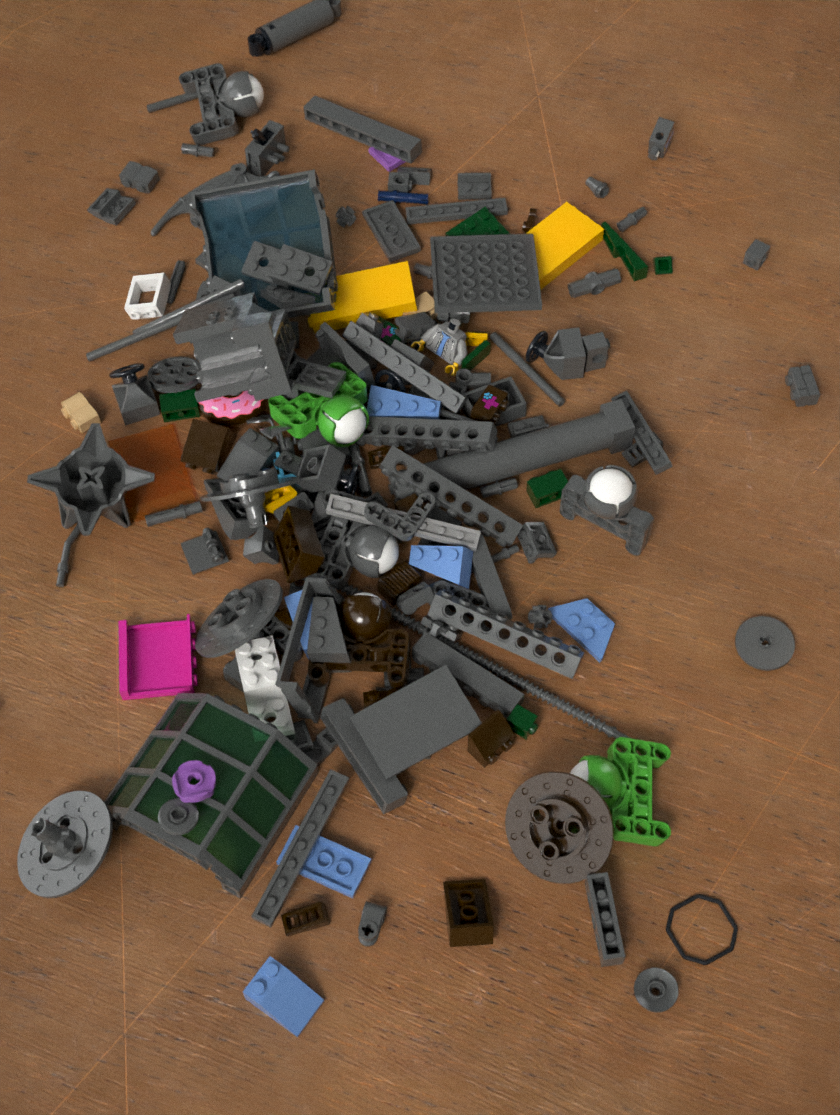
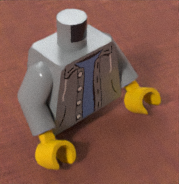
(446, 342)

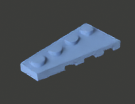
(396, 404)

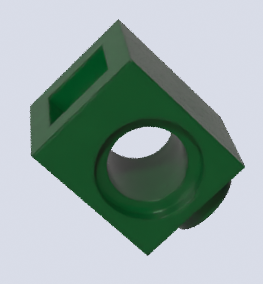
(522, 722)

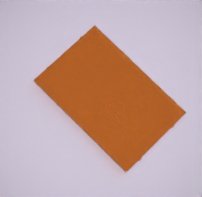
(159, 454)

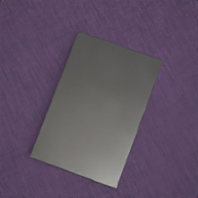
(416, 722)

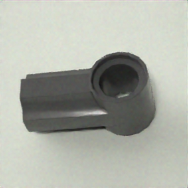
(472, 380)

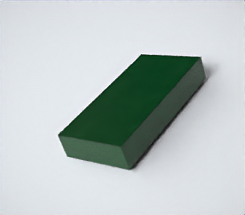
(476, 356)

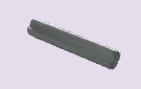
(175, 280)

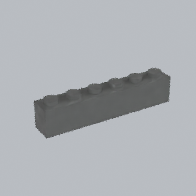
(471, 677)
(386, 793)

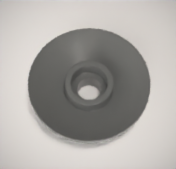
(656, 979)

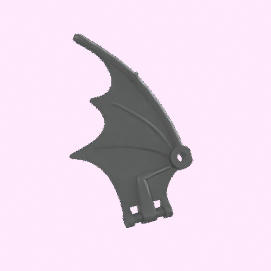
(237, 174)

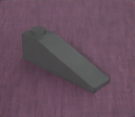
(230, 513)

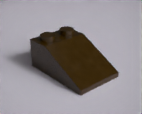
(468, 913)

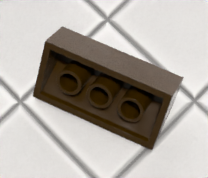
(298, 544)

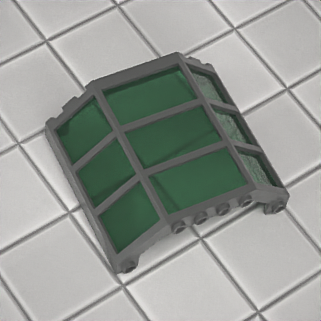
(255, 792)

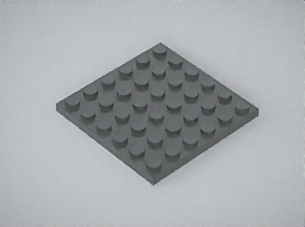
(485, 273)

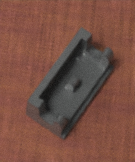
(413, 326)

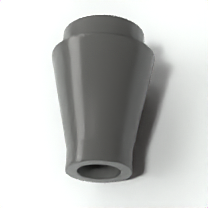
(598, 187)

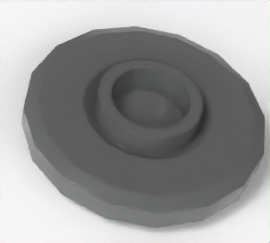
(178, 817)

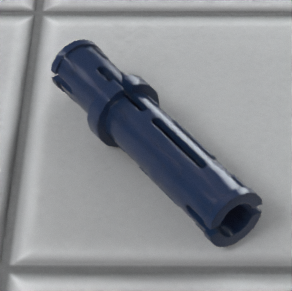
(402, 197)

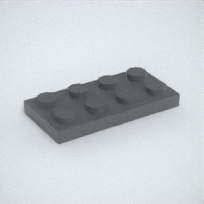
(391, 231)

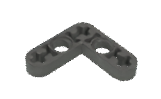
(406, 522)

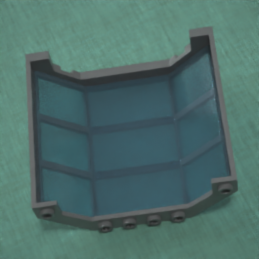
(273, 213)

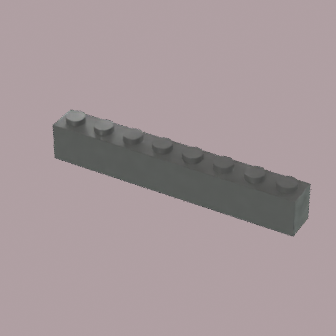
(363, 129)

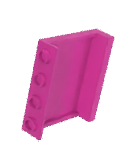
(156, 659)

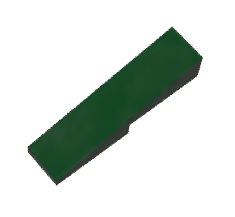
(619, 248)

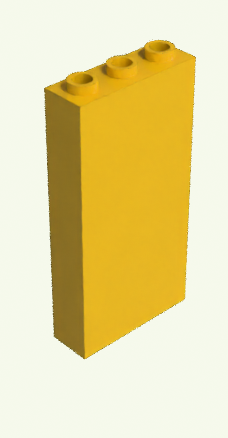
(563, 240)
(377, 290)

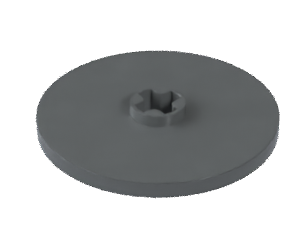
(772, 655)

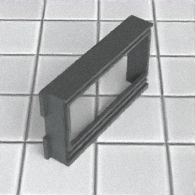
(310, 700)

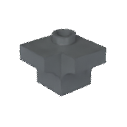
(261, 547)

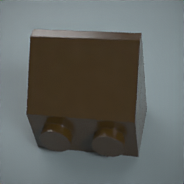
(490, 739)

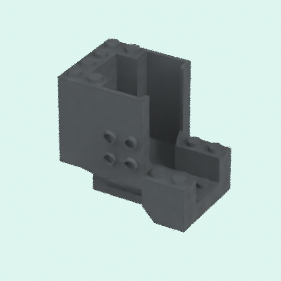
(239, 348)

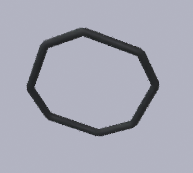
(686, 957)

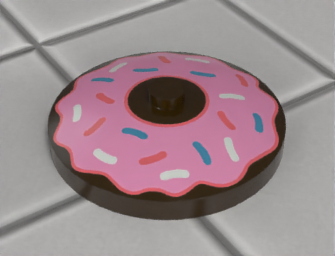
(232, 409)

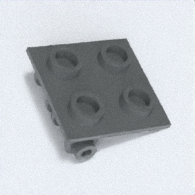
(204, 551)

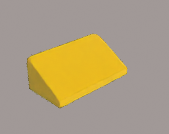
(475, 339)

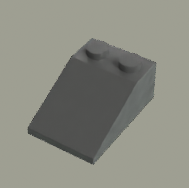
(249, 455)

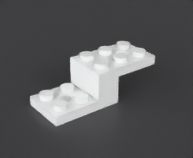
(259, 681)

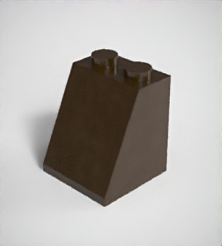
(207, 446)

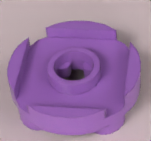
(198, 792)

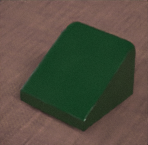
(662, 265)

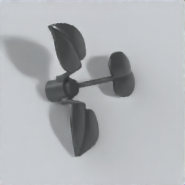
(284, 443)

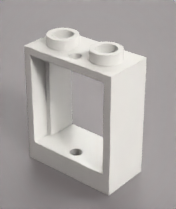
(145, 283)

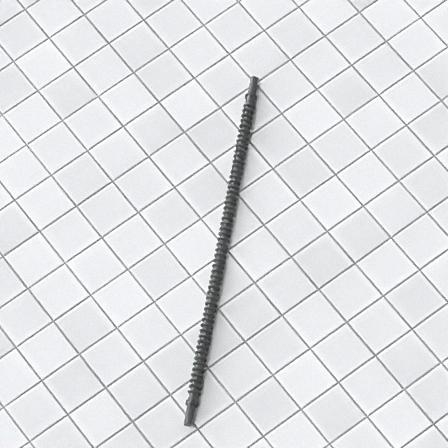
(505, 674)

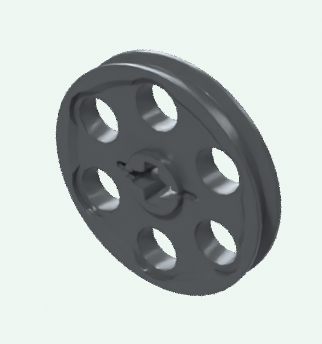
(174, 374)

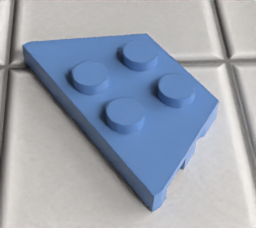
(585, 625)

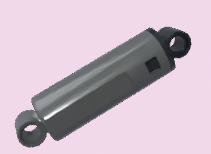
(293, 26)

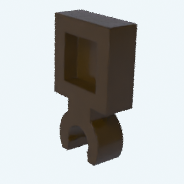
(530, 223)

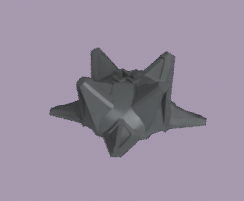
(92, 483)

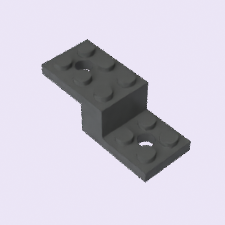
(287, 267)
(309, 379)

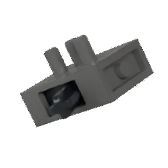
(266, 148)

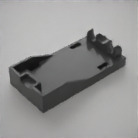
(331, 340)

